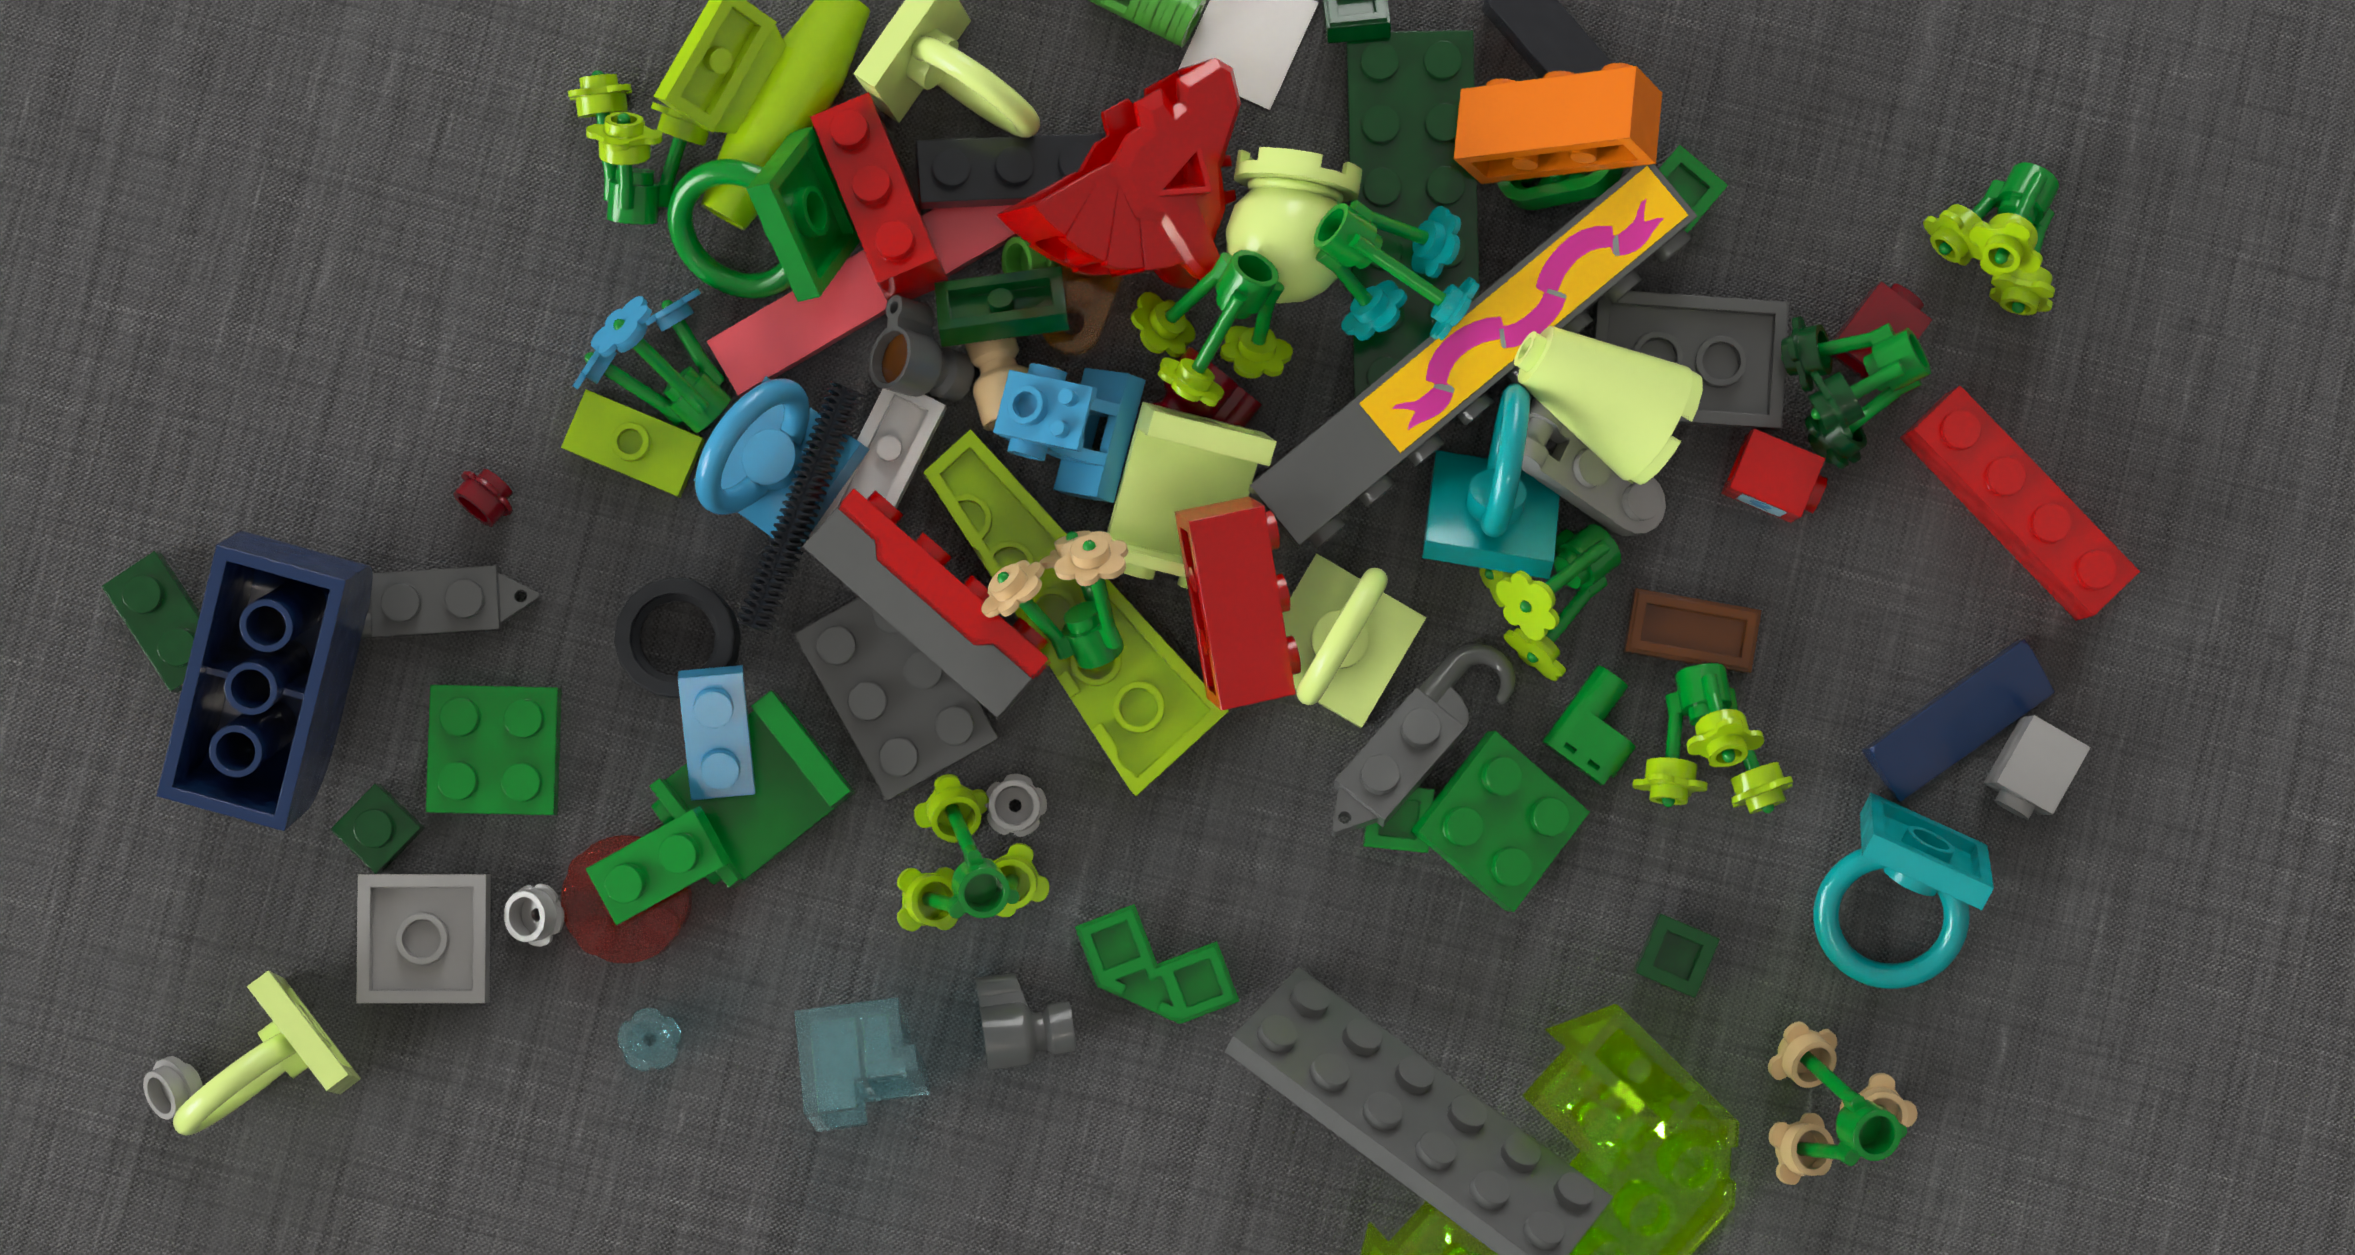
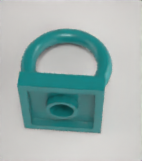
(1490, 508)
(1920, 858)

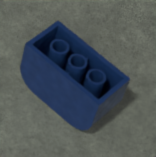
(266, 680)

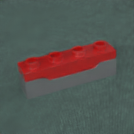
(928, 603)

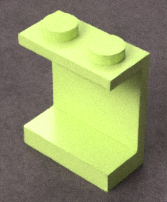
(1176, 466)

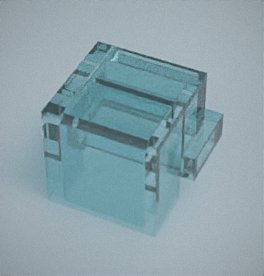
(856, 1058)

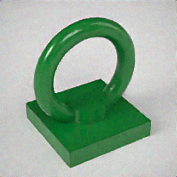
(798, 213)

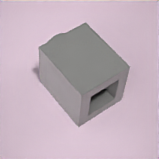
(2035, 768)

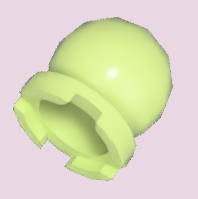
(1282, 211)

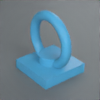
(758, 450)

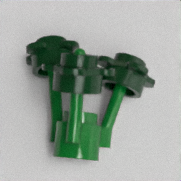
(1836, 415)

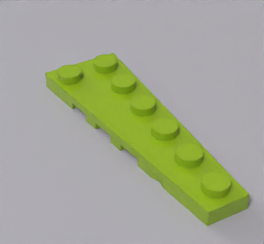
(1142, 703)

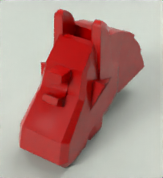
(1145, 189)

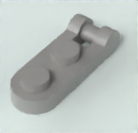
(1586, 480)

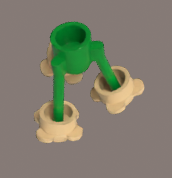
(1867, 1121)

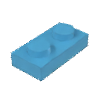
(716, 732)

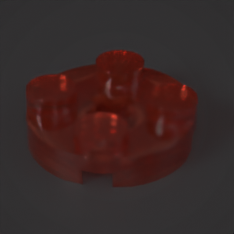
(593, 926)

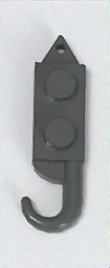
(443, 602)
(1413, 741)

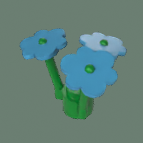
(692, 395)

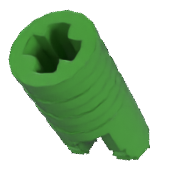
(1166, 18)

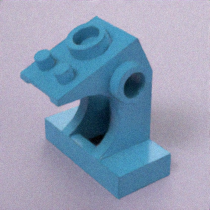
(1060, 419)

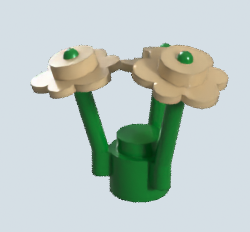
(1088, 626)

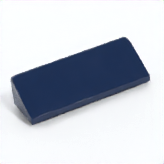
(1959, 720)

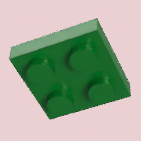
(493, 750)
(1500, 821)

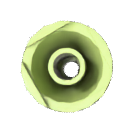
(1611, 397)

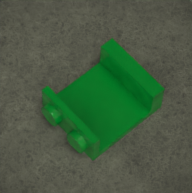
(792, 793)

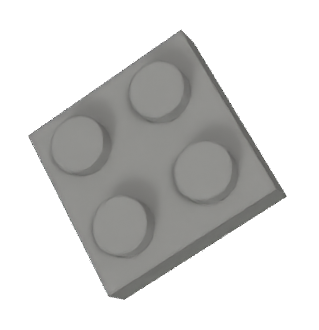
(423, 938)

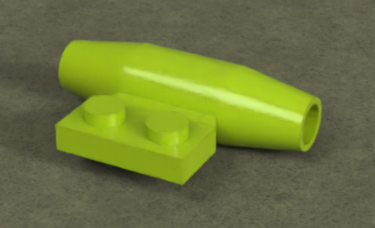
(756, 85)

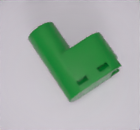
(1582, 734)

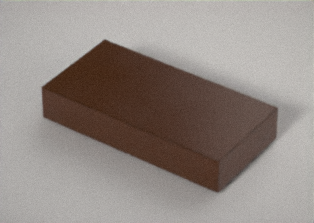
(1692, 630)

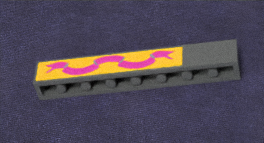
(1451, 376)

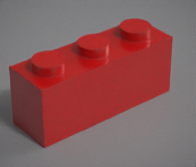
(879, 198)
(1238, 602)

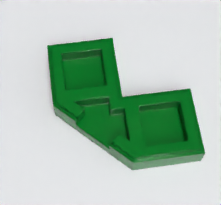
(1173, 988)

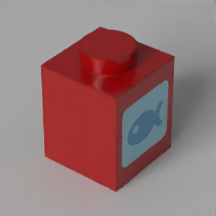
(1776, 477)

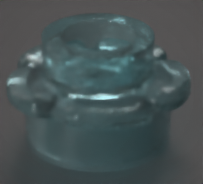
(632, 1043)

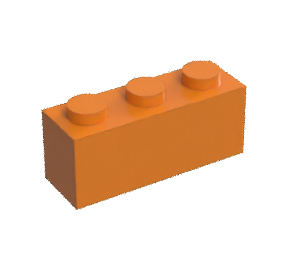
(1558, 124)

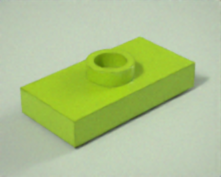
(633, 443)

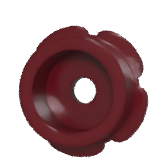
(484, 496)

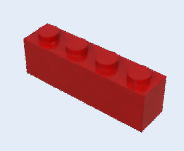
(2019, 504)

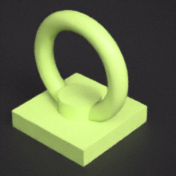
(923, 52)
(1347, 637)
(289, 1045)

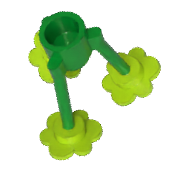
(1243, 287)
(1580, 562)

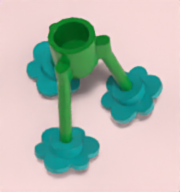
(1350, 238)

